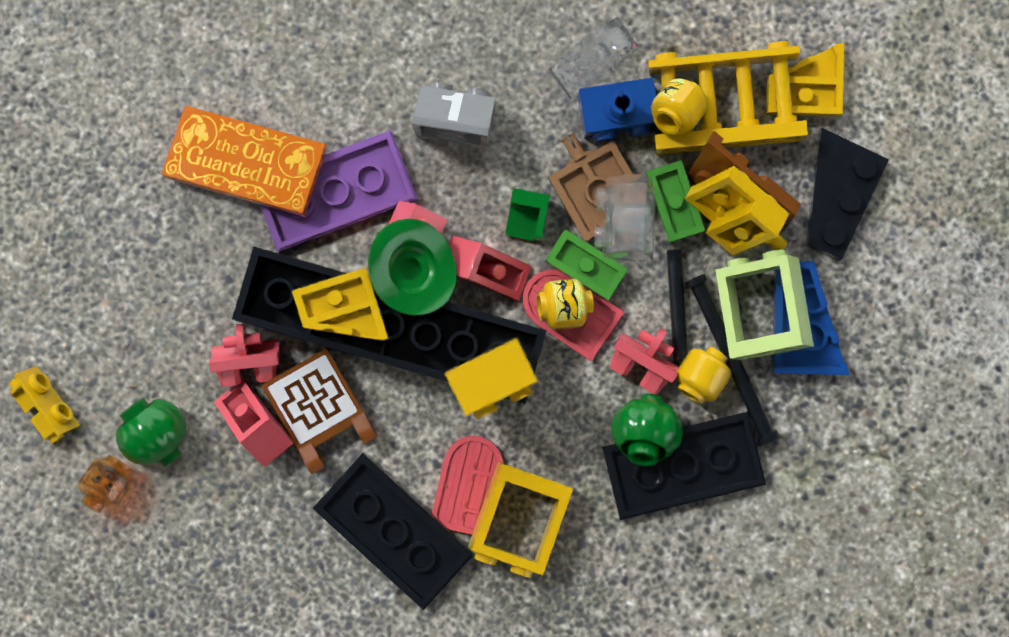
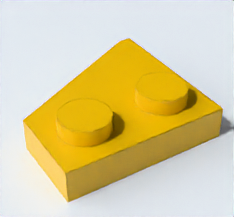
(342, 306)

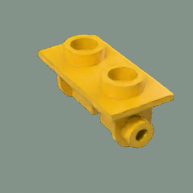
(34, 389)

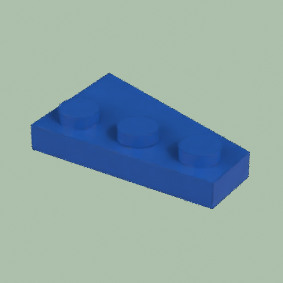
(826, 355)

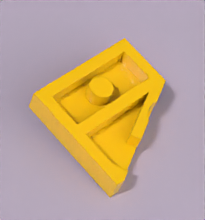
(814, 85)

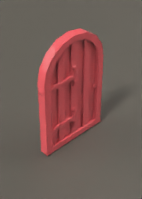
(584, 339)
(465, 482)

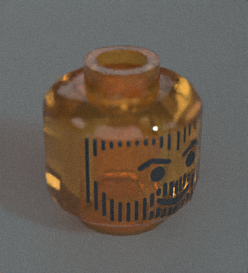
(106, 484)

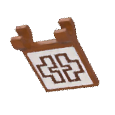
(316, 405)

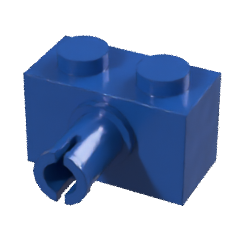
(617, 109)

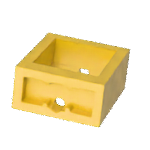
(519, 564)

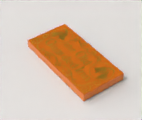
(244, 160)

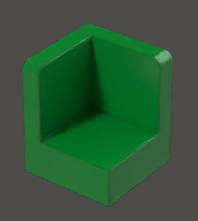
(527, 215)

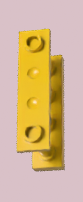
(748, 129)

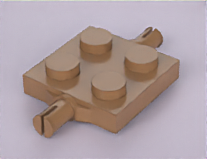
(579, 182)

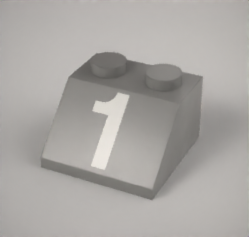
(454, 114)

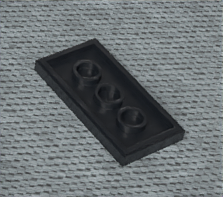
(709, 463)
(393, 530)

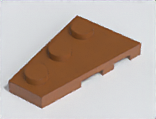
(716, 159)

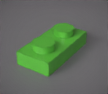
(676, 214)
(587, 264)

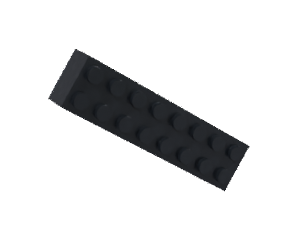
(416, 343)

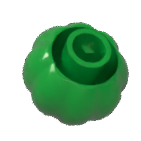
(650, 428)
(151, 432)

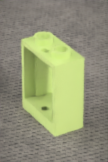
(800, 334)

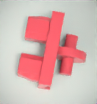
(244, 352)
(659, 368)

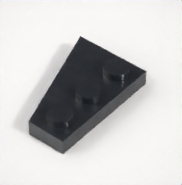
(841, 192)

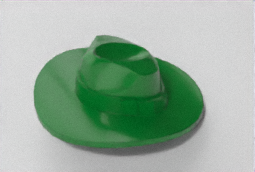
(412, 267)

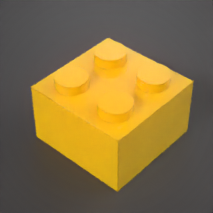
(491, 379)

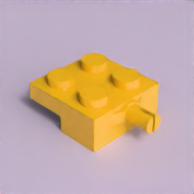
(738, 211)

